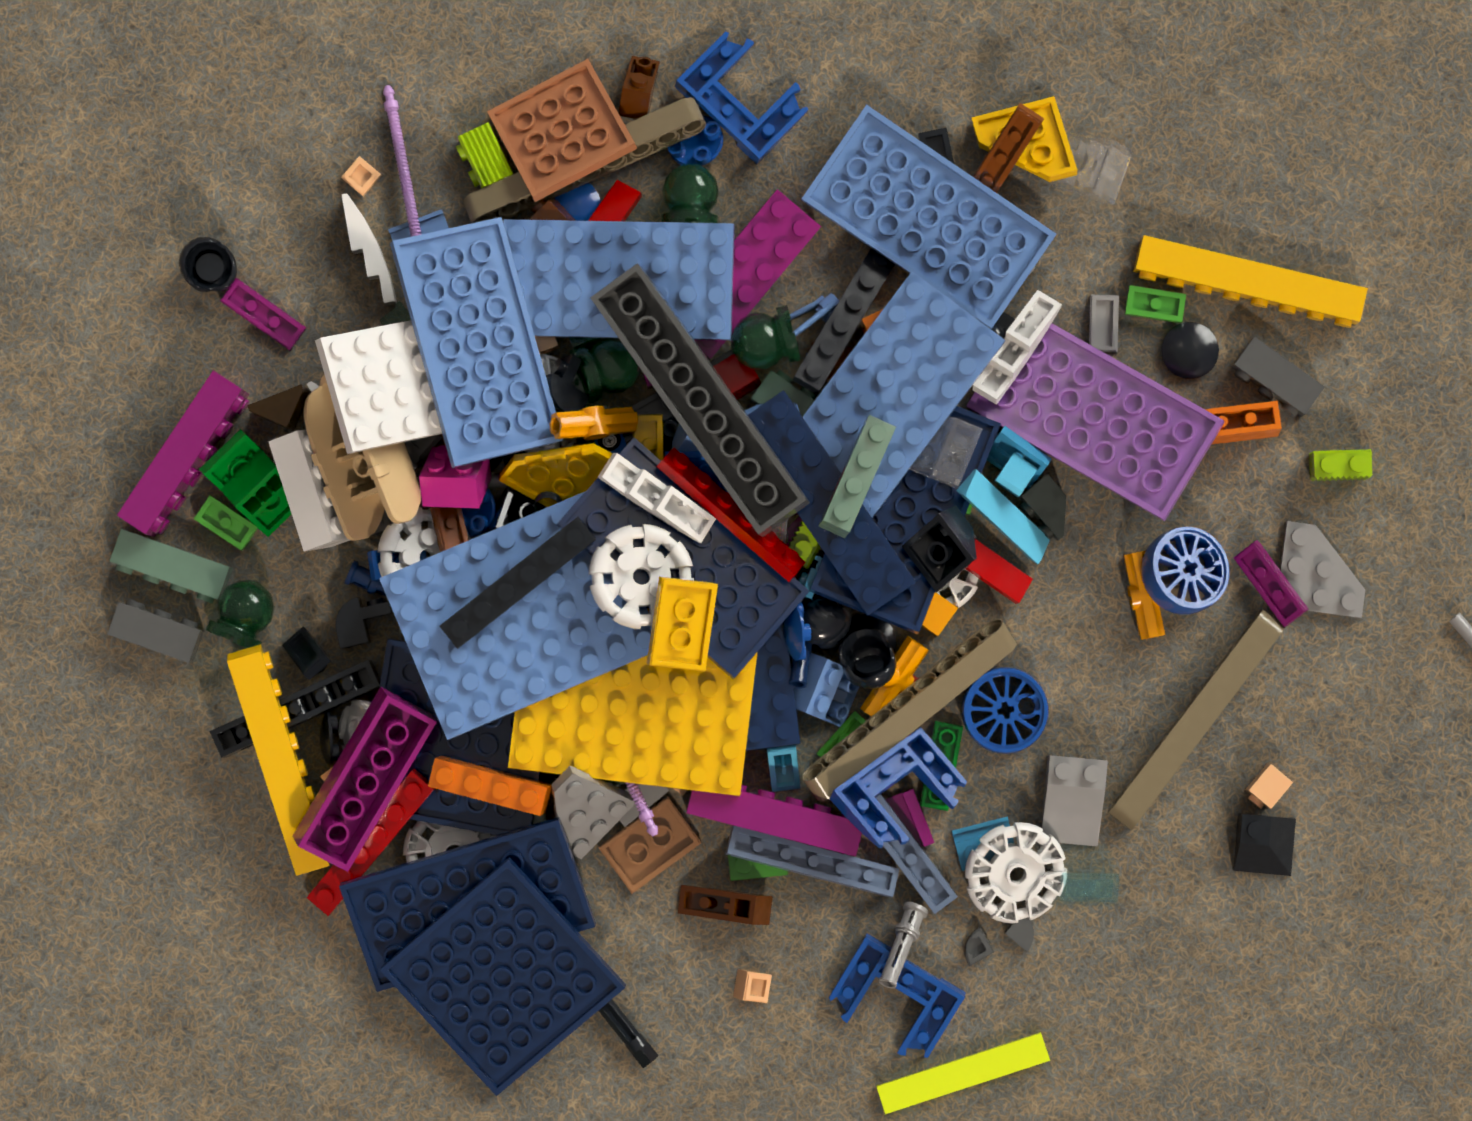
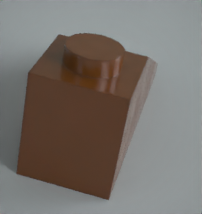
(725, 905)

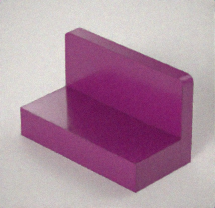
(910, 812)

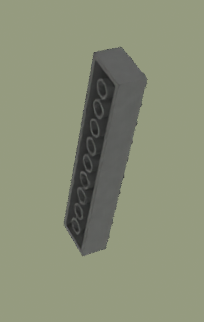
(700, 400)

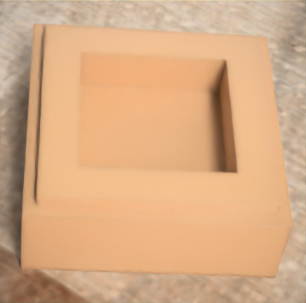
(361, 176)

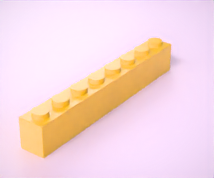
(1250, 280)
(274, 748)

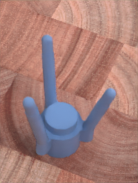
(824, 309)

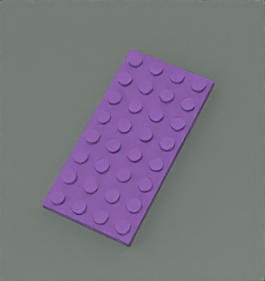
(1105, 421)

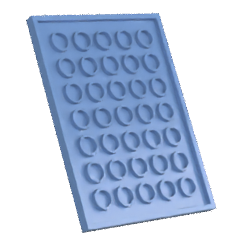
(528, 652)

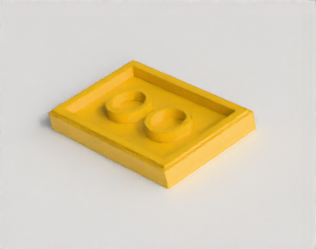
(682, 623)

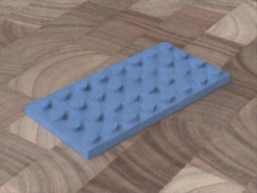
(928, 216)
(573, 260)
(475, 341)
(907, 373)

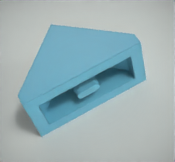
(1015, 475)
(783, 768)

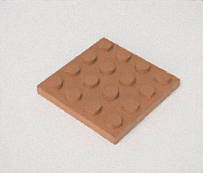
(562, 130)

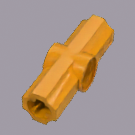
(593, 422)
(1146, 610)
(908, 659)

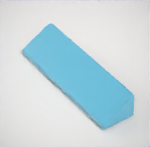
(1004, 516)

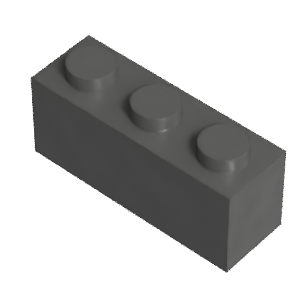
(1277, 378)
(156, 631)

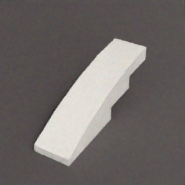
(363, 241)
(1020, 343)
(657, 498)

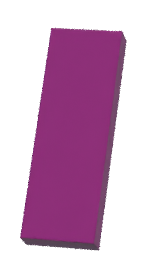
(263, 314)
(1271, 583)

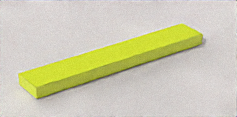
(963, 1073)

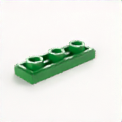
(948, 740)

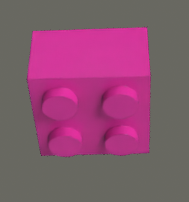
(451, 486)

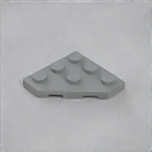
(1319, 572)
(587, 808)

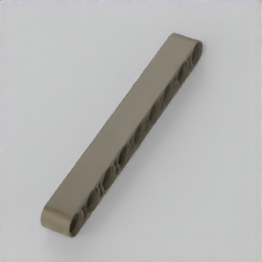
(649, 133)
(910, 708)
(1197, 719)

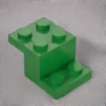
(249, 482)

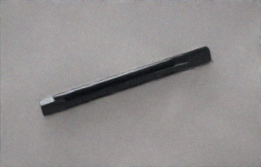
(628, 1034)

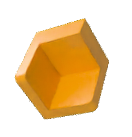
(938, 614)

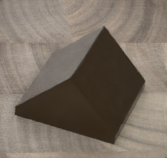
(282, 407)

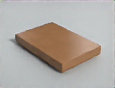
(641, 857)

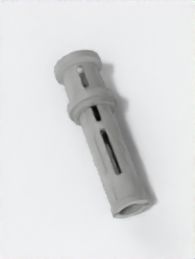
(907, 931)

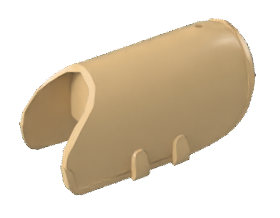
(359, 482)

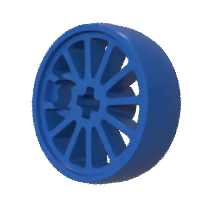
(1214, 559)
(1040, 707)

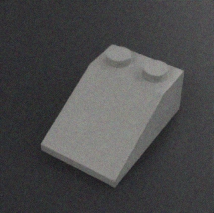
(1074, 799)

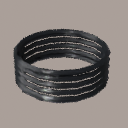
(552, 495)

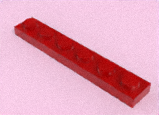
(726, 511)
(401, 808)

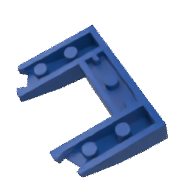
(753, 135)
(914, 754)
(937, 995)

